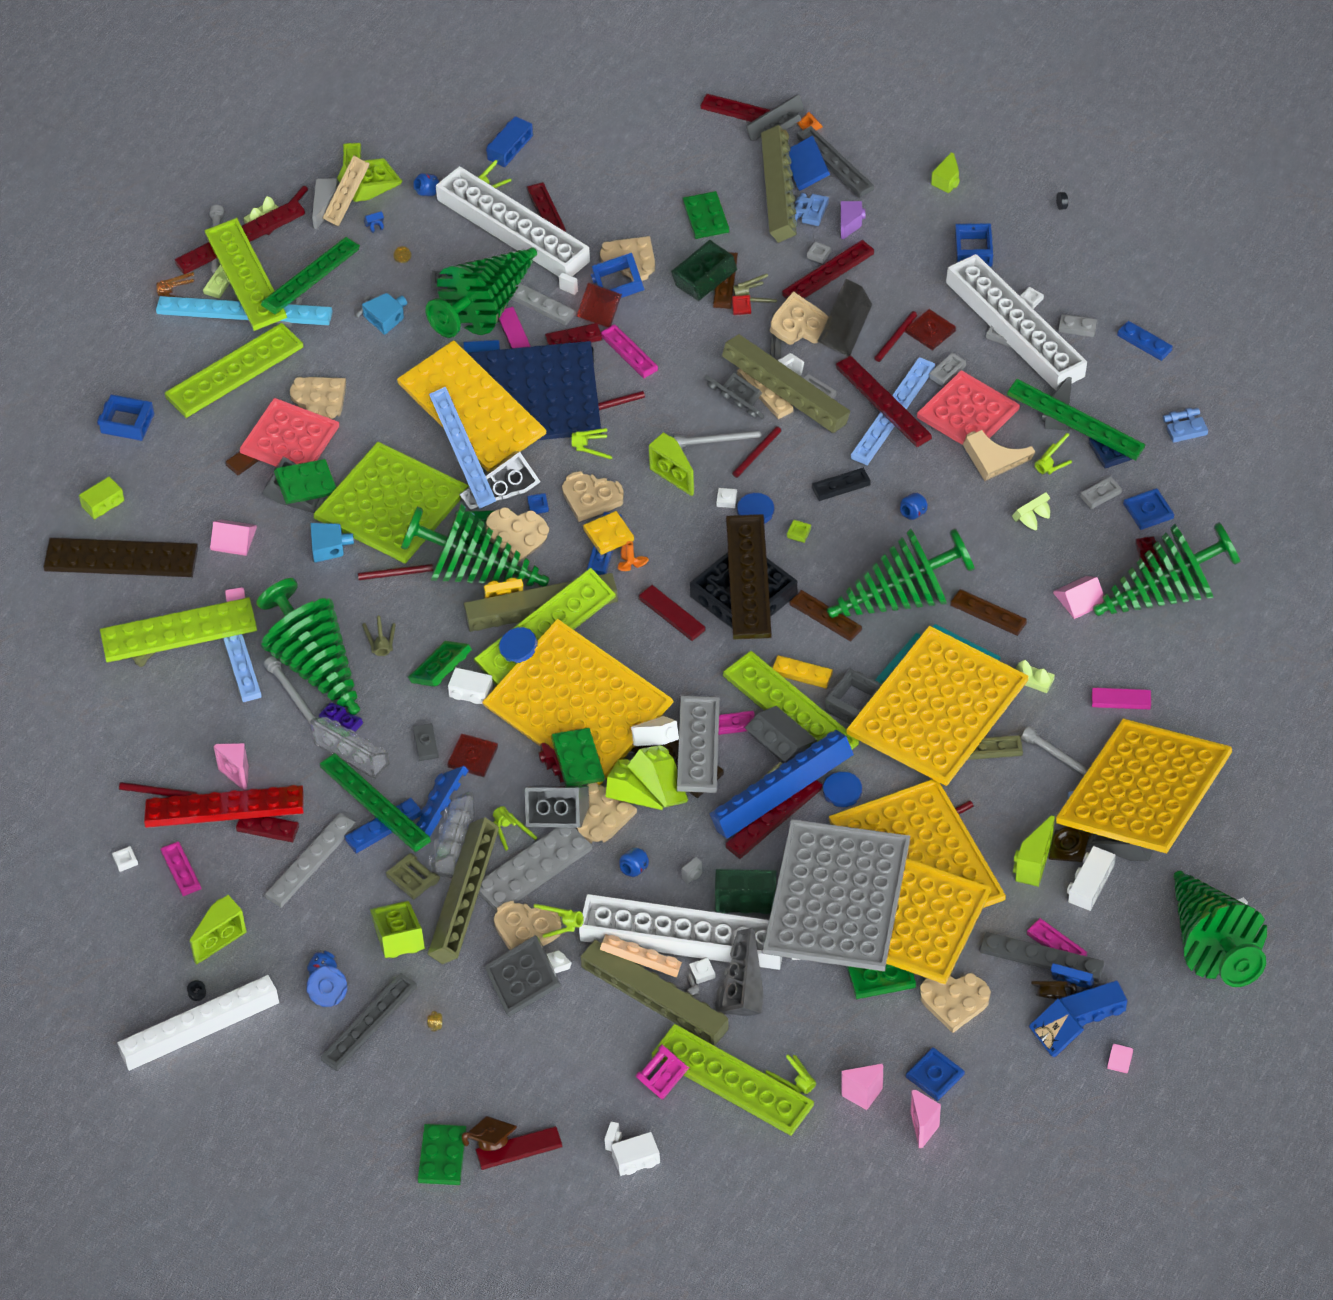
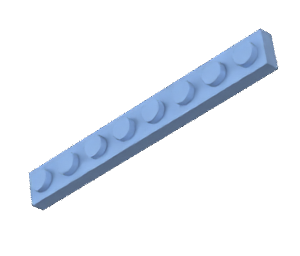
(882, 426)
(462, 447)

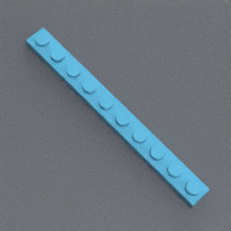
(233, 310)

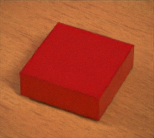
(741, 305)

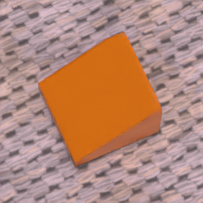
(809, 120)

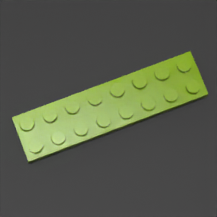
(243, 272)
(233, 370)
(570, 605)
(178, 629)
(770, 689)
(737, 1081)

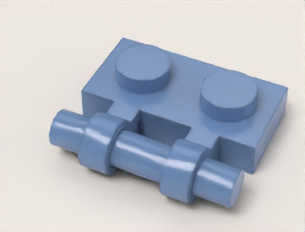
(814, 209)
(1186, 429)

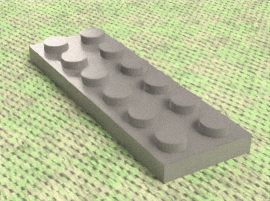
(698, 744)
(534, 866)

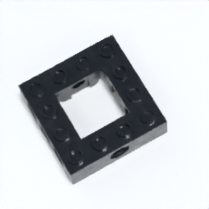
(710, 587)

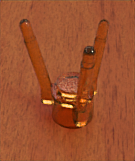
(165, 287)

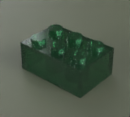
(704, 270)
(744, 890)

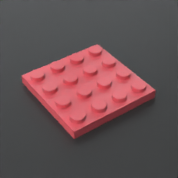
(967, 407)
(289, 433)

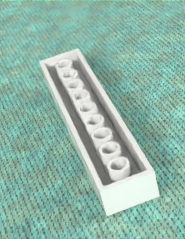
(512, 222)
(1016, 321)
(671, 928)

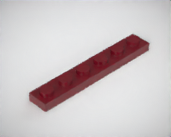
(830, 270)
(763, 826)

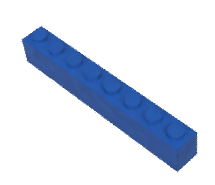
(781, 784)

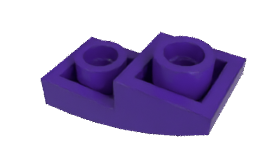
(339, 714)

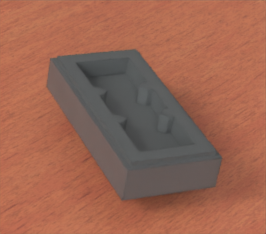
(425, 742)

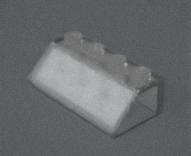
(349, 746)
(452, 835)

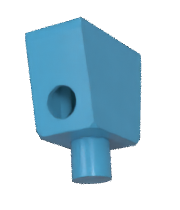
(384, 311)
(328, 541)

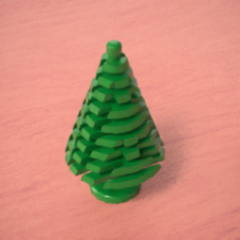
(478, 291)
(469, 551)
(1180, 567)
(894, 582)
(310, 643)
(1219, 933)

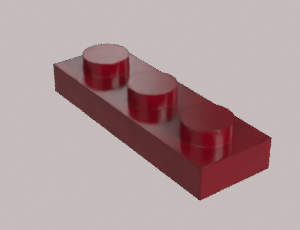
(578, 334)
(269, 827)

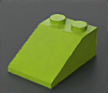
(377, 179)
(671, 463)
(659, 774)
(626, 787)
(1033, 854)
(217, 929)
(397, 929)

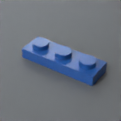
(1144, 340)

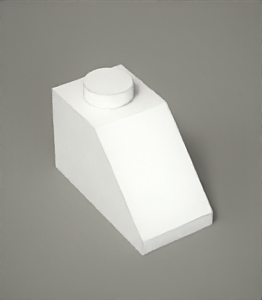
(655, 732)

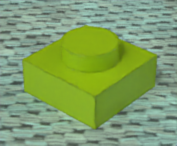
(799, 531)

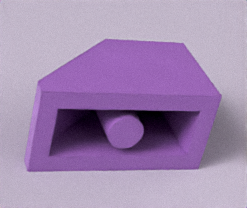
(851, 217)

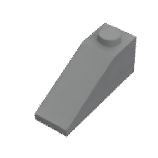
(323, 195)

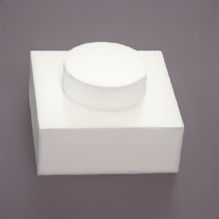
(726, 497)
(702, 970)
(613, 1135)

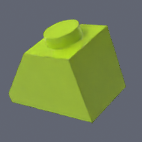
(946, 174)

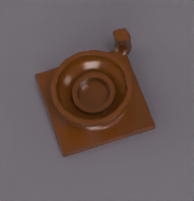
(489, 1134)

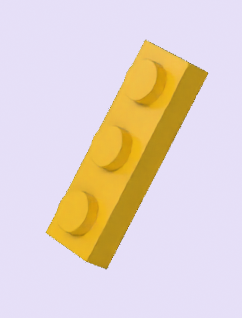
(803, 671)

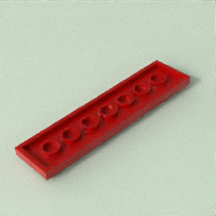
(224, 806)

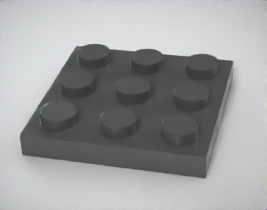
(522, 976)

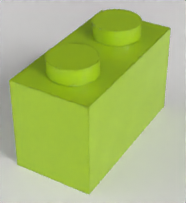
(101, 497)

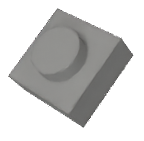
(818, 252)
(692, 871)

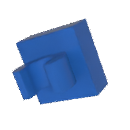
(374, 219)

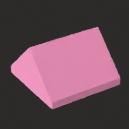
(232, 537)
(1080, 596)
(233, 762)
(862, 1084)
(925, 1116)

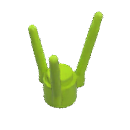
(483, 176)
(580, 440)
(1045, 463)
(505, 818)
(570, 919)
(804, 1081)

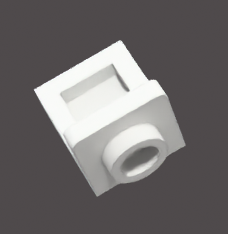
(793, 363)
(559, 961)

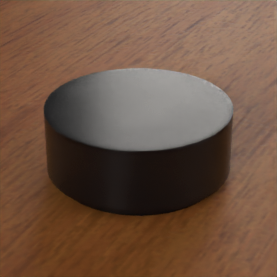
(1062, 200)

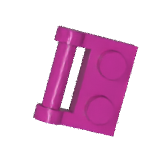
(666, 1076)

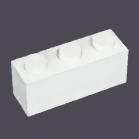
(1091, 878)

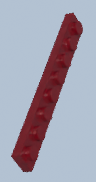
(252, 229)
(884, 401)

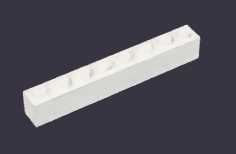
(198, 1022)

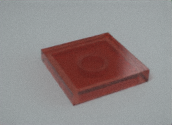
(599, 305)
(930, 329)
(474, 754)

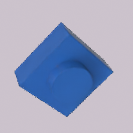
(538, 503)

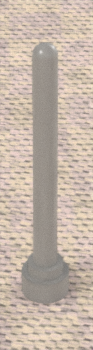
(216, 214)
(716, 438)
(273, 665)
(1031, 736)

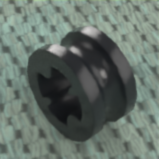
(200, 993)

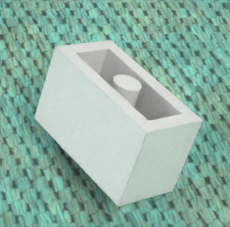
(470, 686)
(635, 1154)

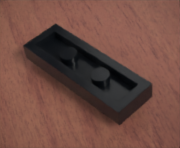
(841, 484)

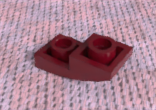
(1145, 544)
(548, 756)

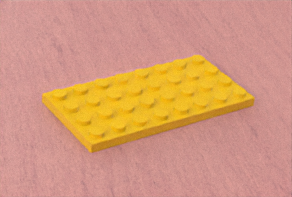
(487, 411)

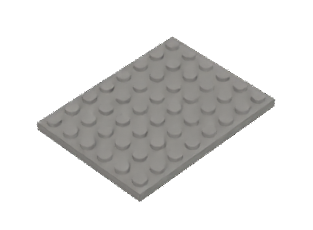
(837, 895)

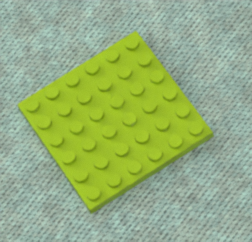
(382, 496)

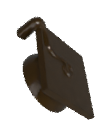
(1069, 845)
(1053, 989)

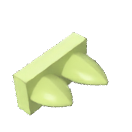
(268, 205)
(1026, 512)
(1038, 678)

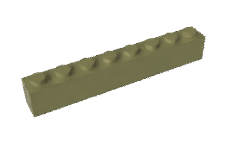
(779, 183)
(786, 383)
(517, 605)
(463, 891)
(656, 993)

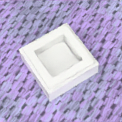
(568, 283)
(1032, 297)
(124, 858)

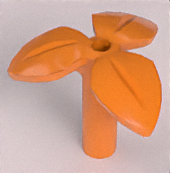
(627, 554)

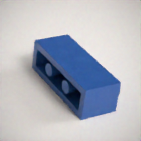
(509, 141)
(1097, 1003)

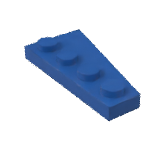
(439, 798)

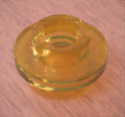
(402, 254)
(434, 1021)

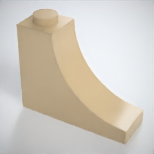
(992, 458)

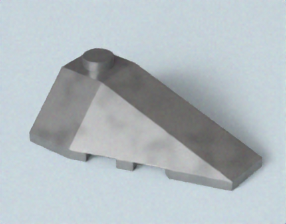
(506, 479)
(743, 984)

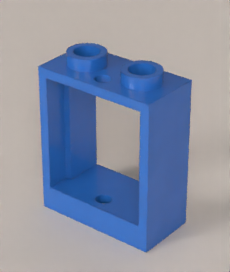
(981, 231)
(615, 265)
(142, 408)

